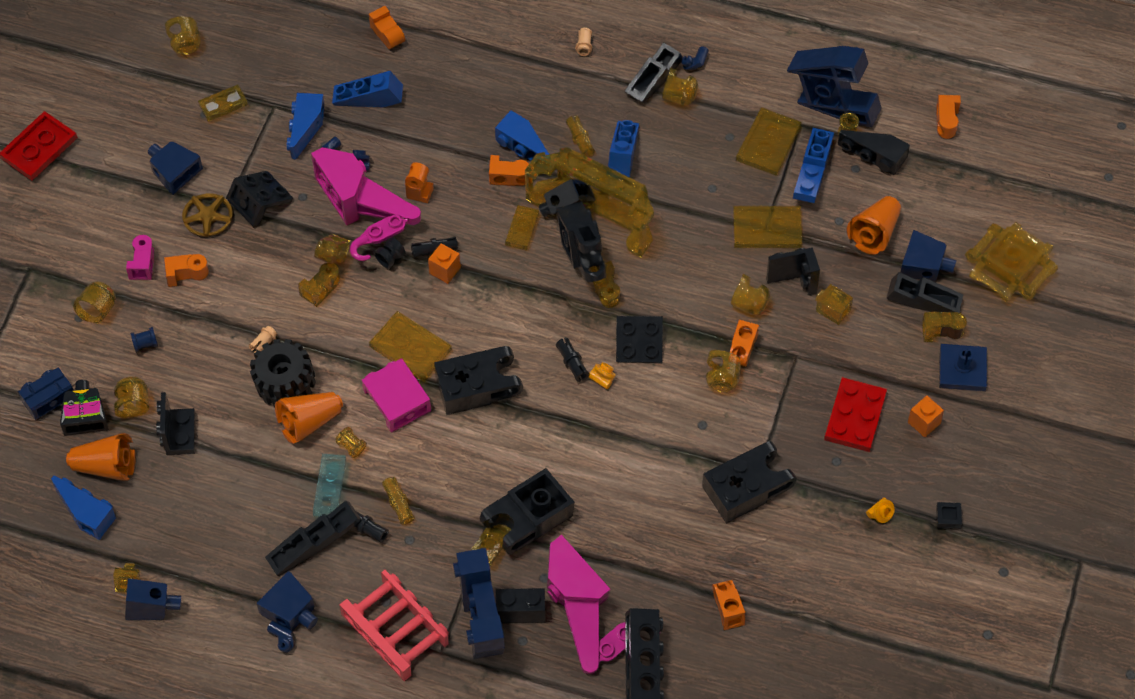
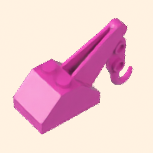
(354, 194)
(581, 593)

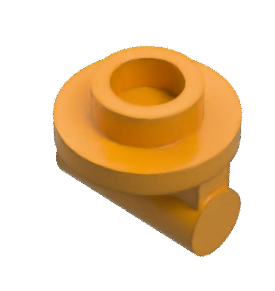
(602, 374)
(881, 511)

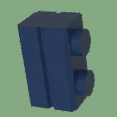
(45, 392)

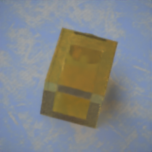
(833, 304)

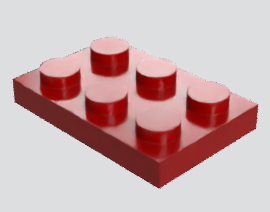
(38, 145)
(855, 414)

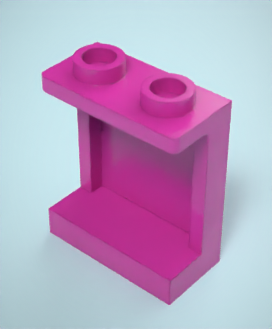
(397, 394)

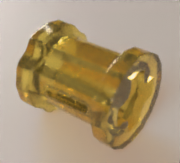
(848, 122)
(350, 442)

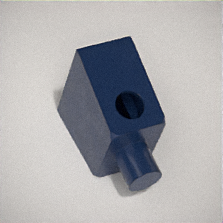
(174, 165)
(926, 258)
(149, 600)
(288, 604)

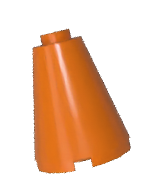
(875, 225)
(306, 413)
(104, 457)

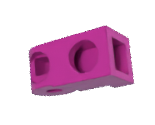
(142, 264)

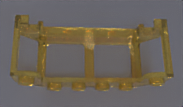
(609, 183)

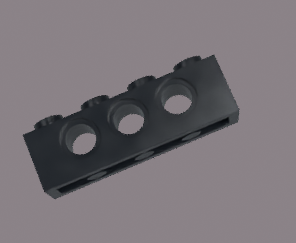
(648, 621)

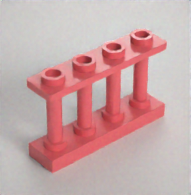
(386, 646)

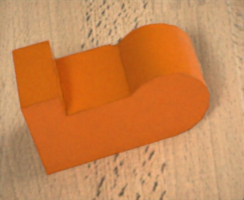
(386, 27)
(946, 109)
(507, 172)
(416, 183)
(185, 267)
(744, 340)
(729, 604)

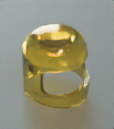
(188, 39)
(680, 90)
(98, 295)
(750, 299)
(723, 377)
(130, 390)

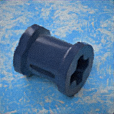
(144, 339)

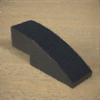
(654, 73)
(923, 294)

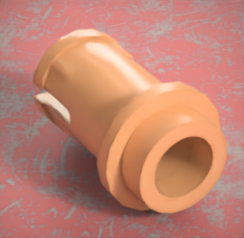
(584, 45)
(266, 336)

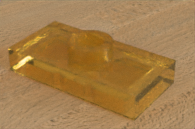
(522, 227)
(492, 540)

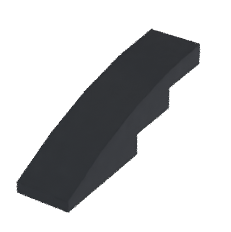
(312, 539)

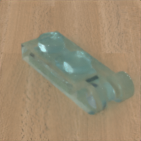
(329, 483)

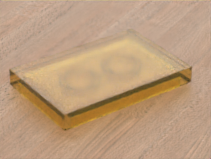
(768, 141)
(767, 227)
(412, 343)

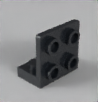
(255, 193)
(793, 265)
(175, 428)

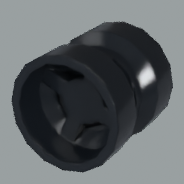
(389, 253)

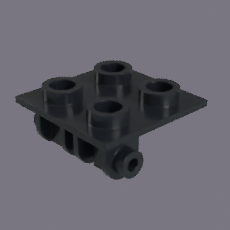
(639, 339)

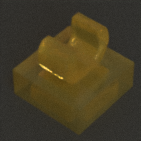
(122, 575)

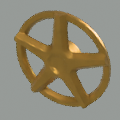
(207, 214)

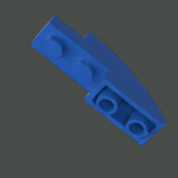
(813, 165)

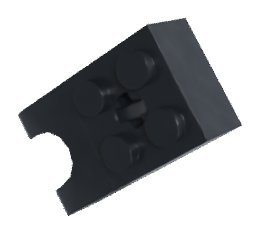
(581, 240)
(475, 379)
(746, 482)
(529, 510)

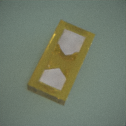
(222, 102)

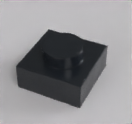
(948, 515)

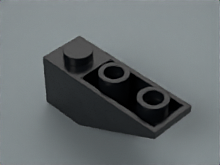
(877, 148)

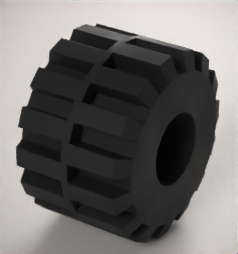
(283, 366)

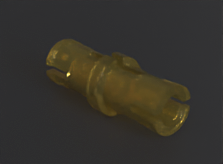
(580, 136)
(398, 500)

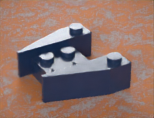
(827, 79)
(478, 598)

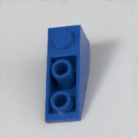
(370, 91)
(307, 120)
(519, 136)
(623, 147)
(88, 512)

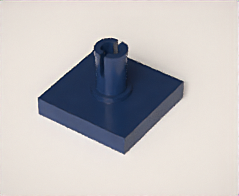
(963, 367)

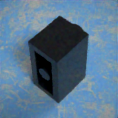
(521, 605)

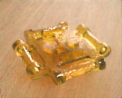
(1011, 259)

